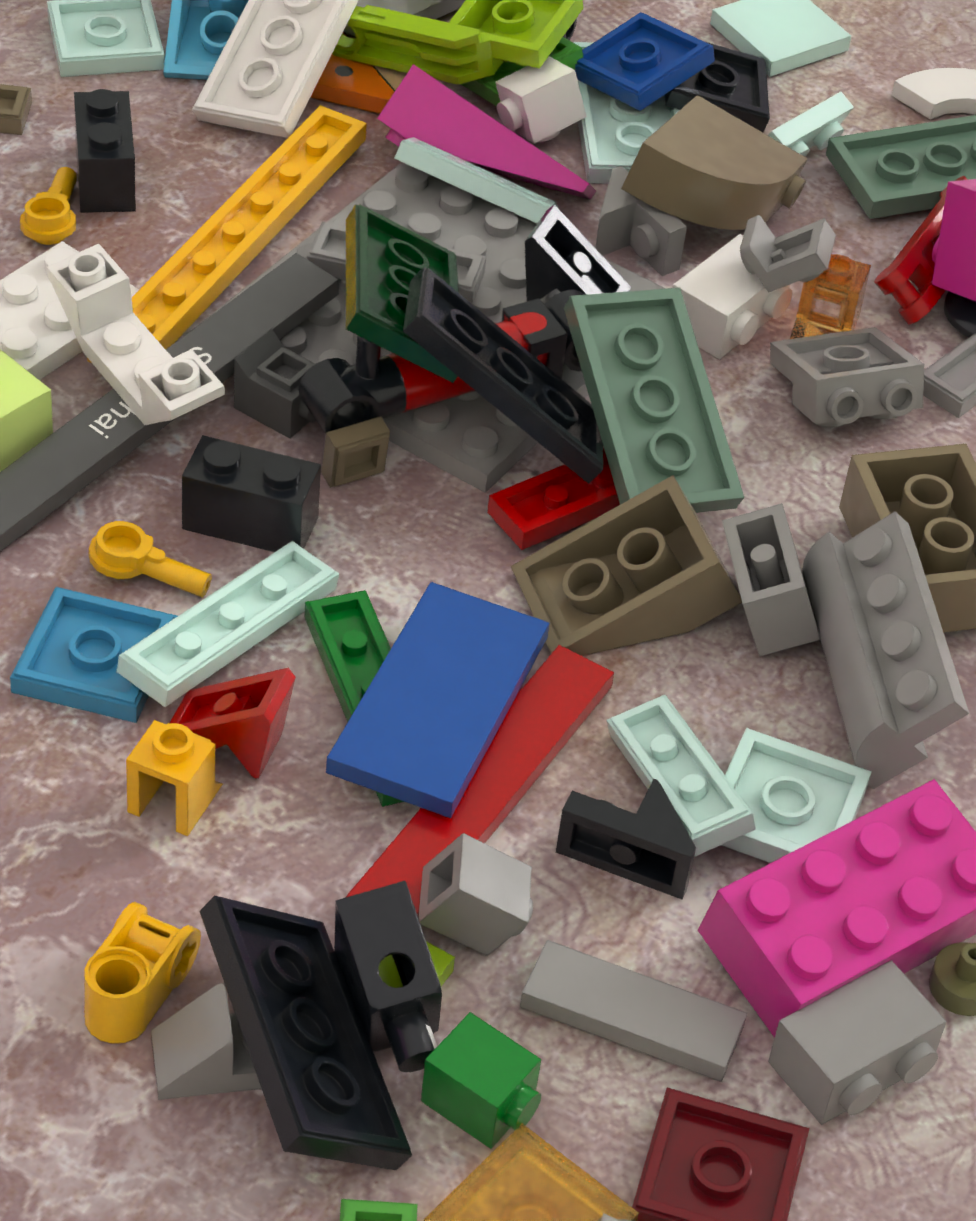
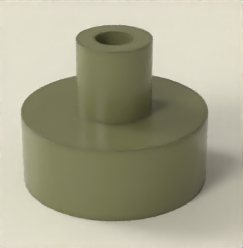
(954, 978)

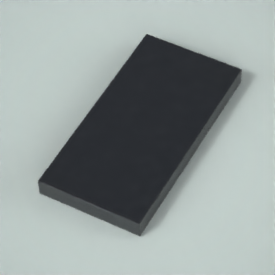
(503, 373)
(304, 1036)

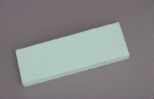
(473, 179)
(666, 749)

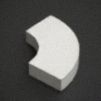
(938, 91)

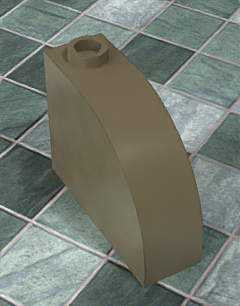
(714, 169)

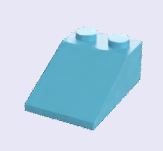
(198, 35)

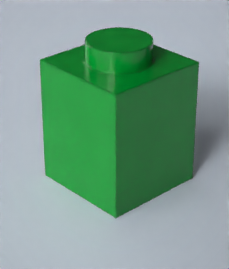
(481, 1081)

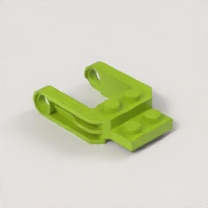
(466, 48)

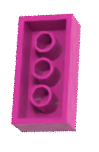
(847, 903)

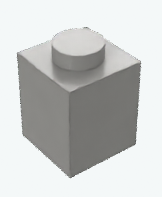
(475, 895)

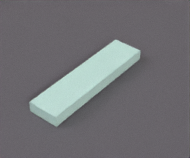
(226, 623)

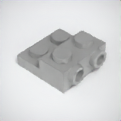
(850, 376)

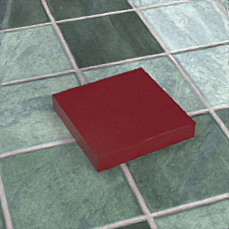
(718, 1163)

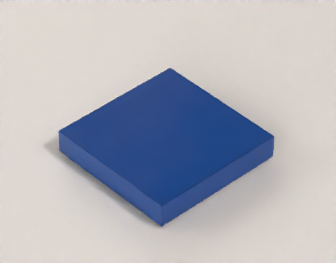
(642, 61)

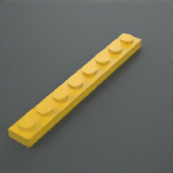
(246, 224)

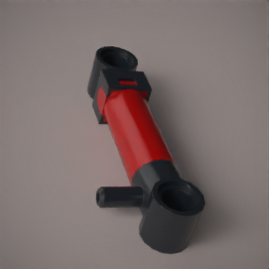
(391, 385)

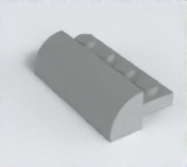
(882, 645)

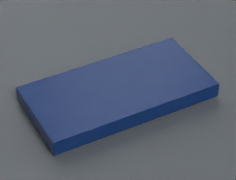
(438, 699)

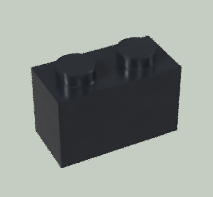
(104, 151)
(249, 495)

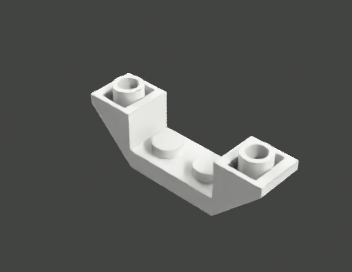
(119, 345)

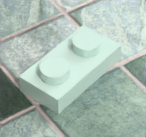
(814, 125)

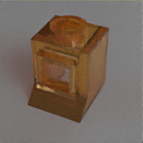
(832, 299)

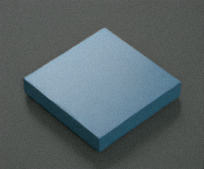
(78, 650)

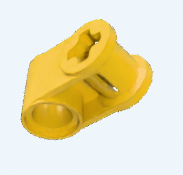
(135, 973)

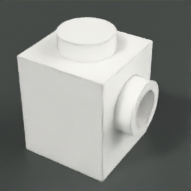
(540, 100)

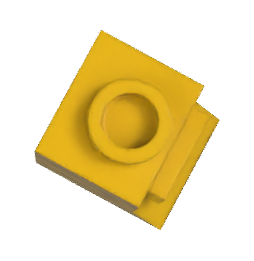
(177, 757)

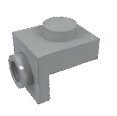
(786, 258)

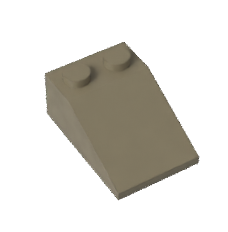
(628, 576)

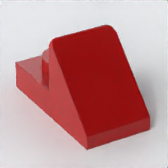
(241, 714)

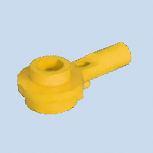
(48, 214)
(125, 552)

